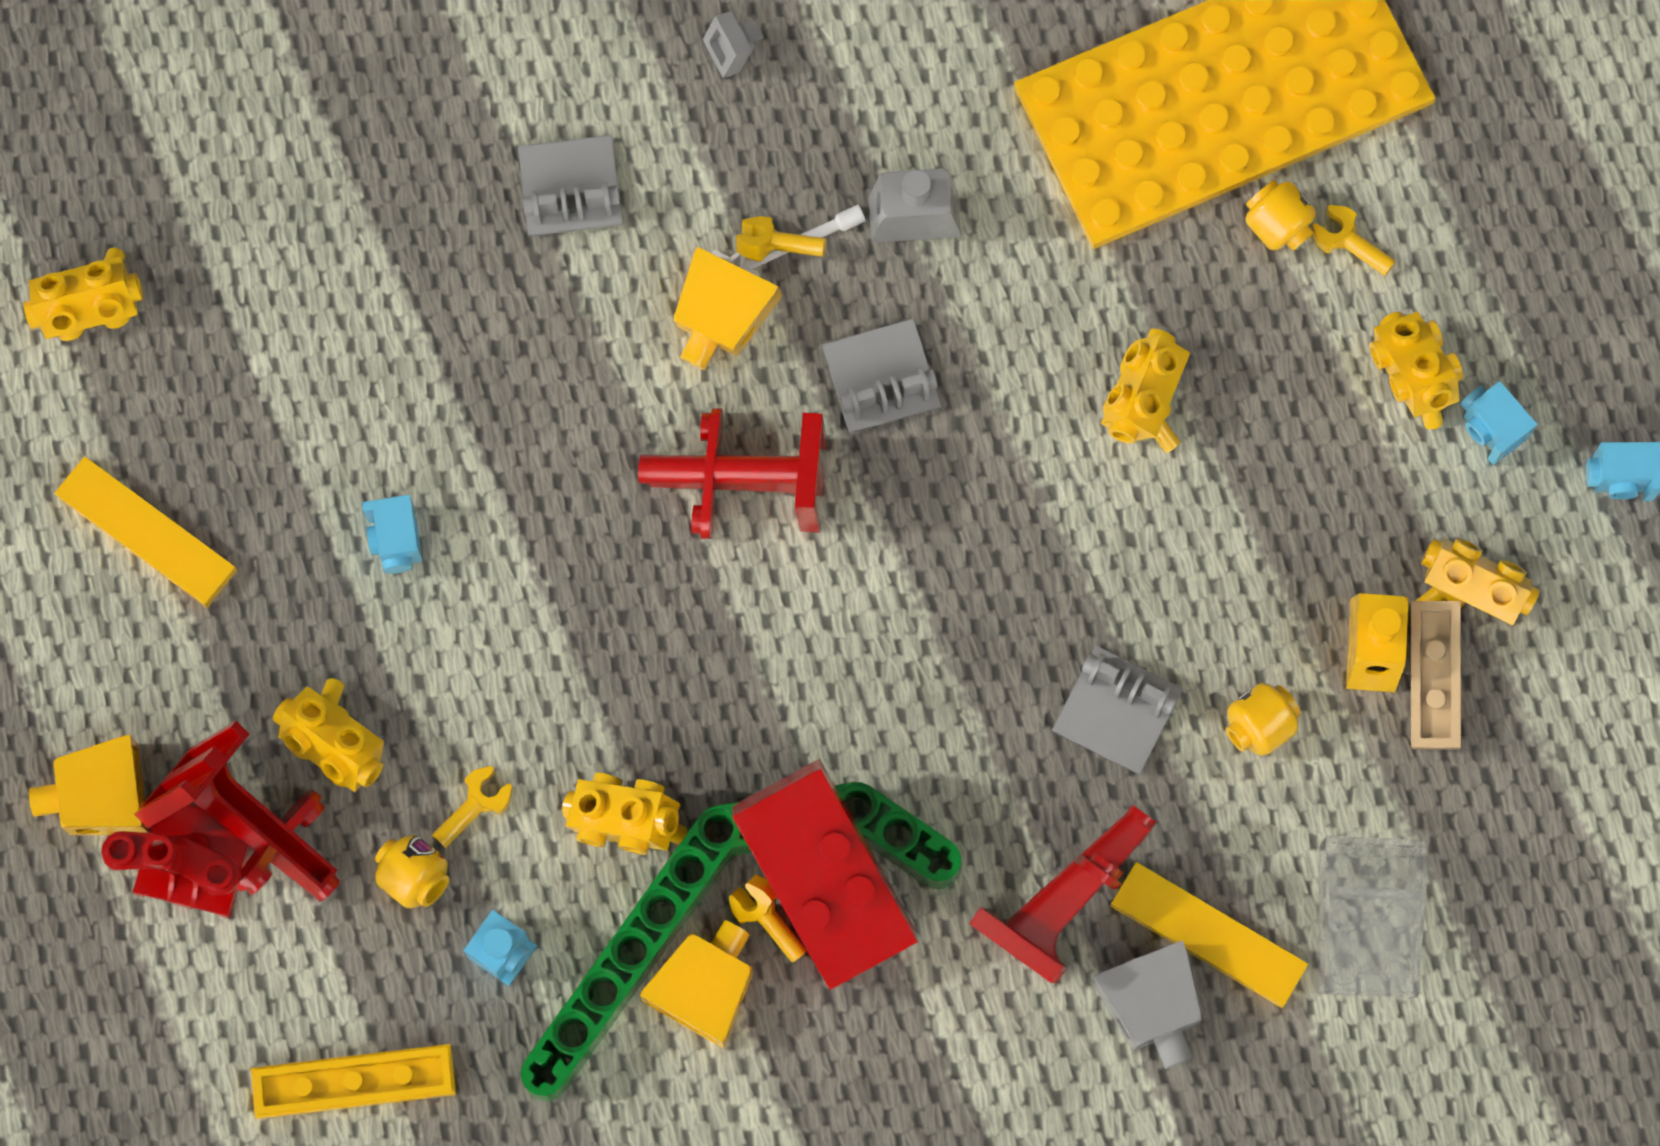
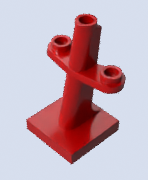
(712, 472)
(205, 780)
(182, 861)
(1035, 927)

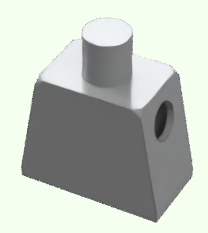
(914, 206)
(1153, 1001)

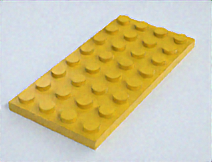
(1215, 103)

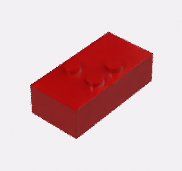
(824, 874)

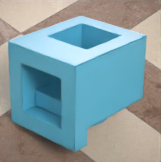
(1497, 420)
(1625, 469)
(394, 532)
(500, 948)

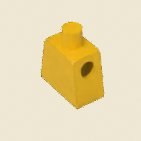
(721, 307)
(1376, 639)
(95, 789)
(703, 984)

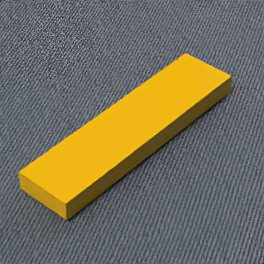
(145, 532)
(1209, 935)
(353, 1081)

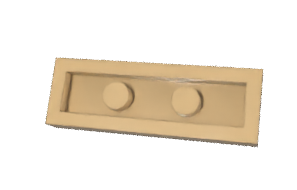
(1435, 675)

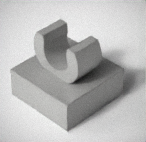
(731, 43)

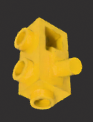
(84, 298)
(1417, 365)
(1144, 391)
(1465, 576)
(325, 734)
(621, 814)

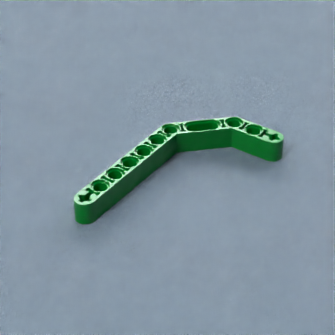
(685, 898)

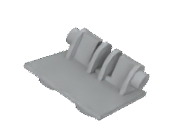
(570, 185)
(881, 376)
(1117, 709)

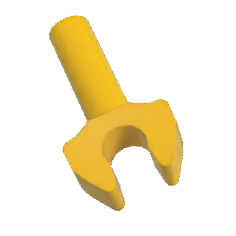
(761, 238)
(1350, 240)
(474, 805)
(764, 912)

